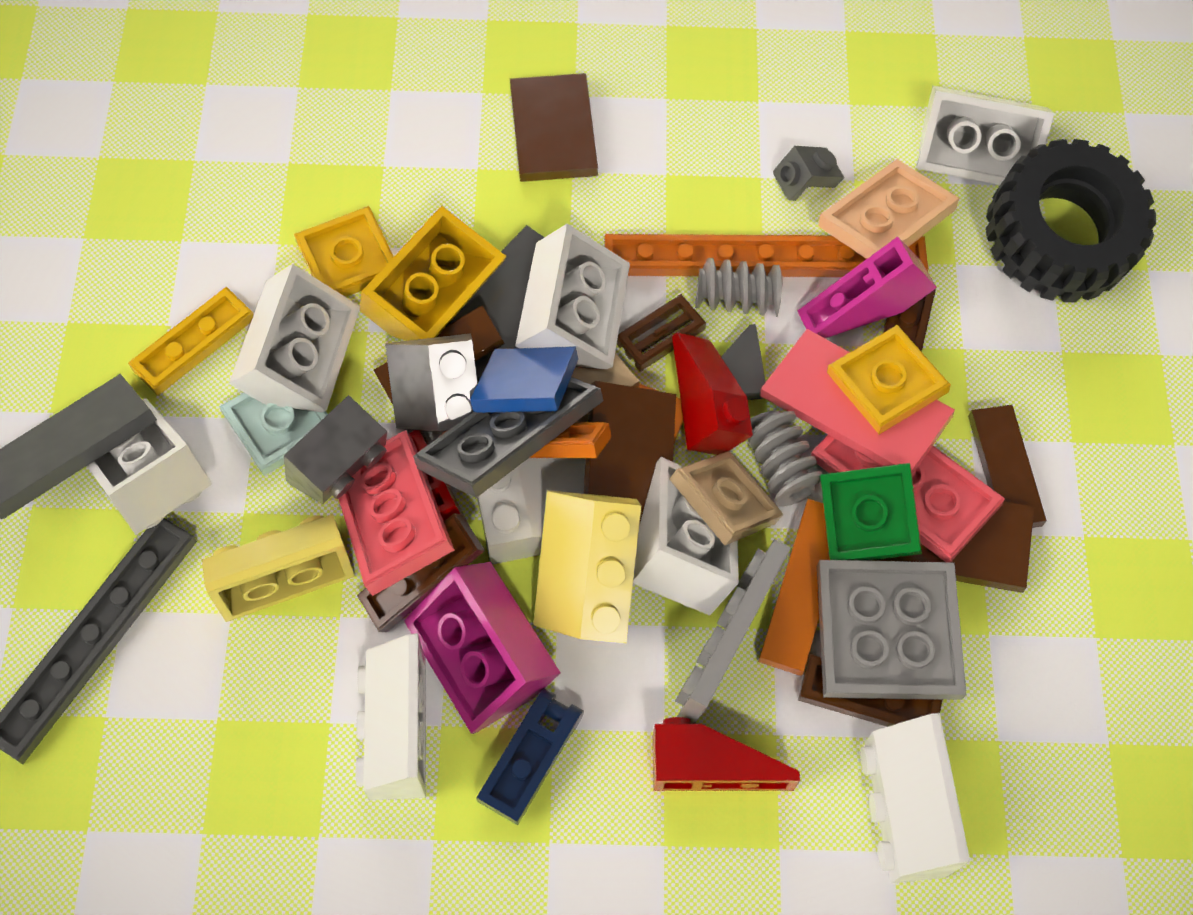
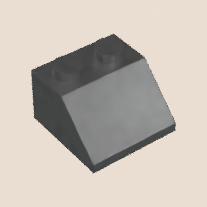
(431, 381)
(334, 451)

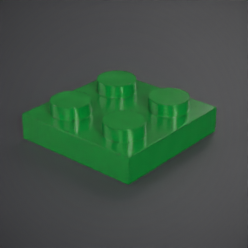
(871, 513)

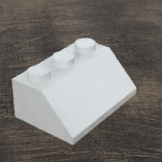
(979, 134)
(574, 297)
(295, 342)
(393, 721)
(914, 801)

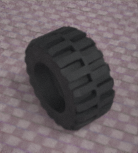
(1096, 184)

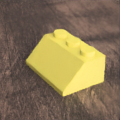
(587, 565)
(276, 567)

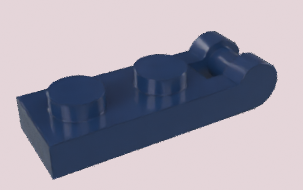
(529, 757)

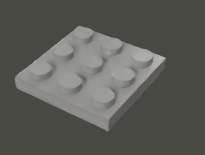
(890, 630)

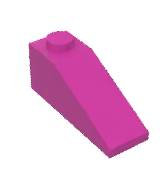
(870, 292)

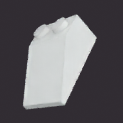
(150, 474)
(515, 505)
(679, 551)

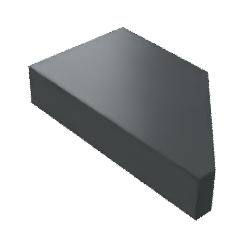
(746, 363)

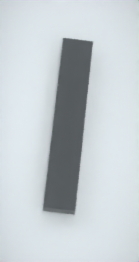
(91, 638)

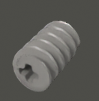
(739, 286)
(782, 457)

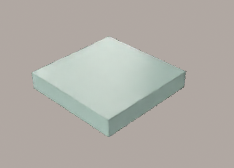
(268, 429)

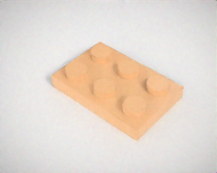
(888, 206)

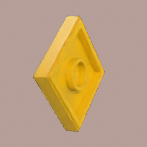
(345, 251)
(888, 379)

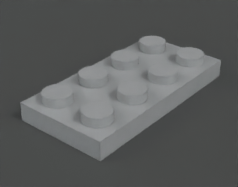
(736, 621)

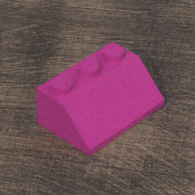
(481, 645)

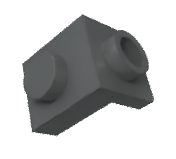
(807, 168)

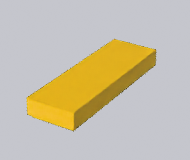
(191, 341)

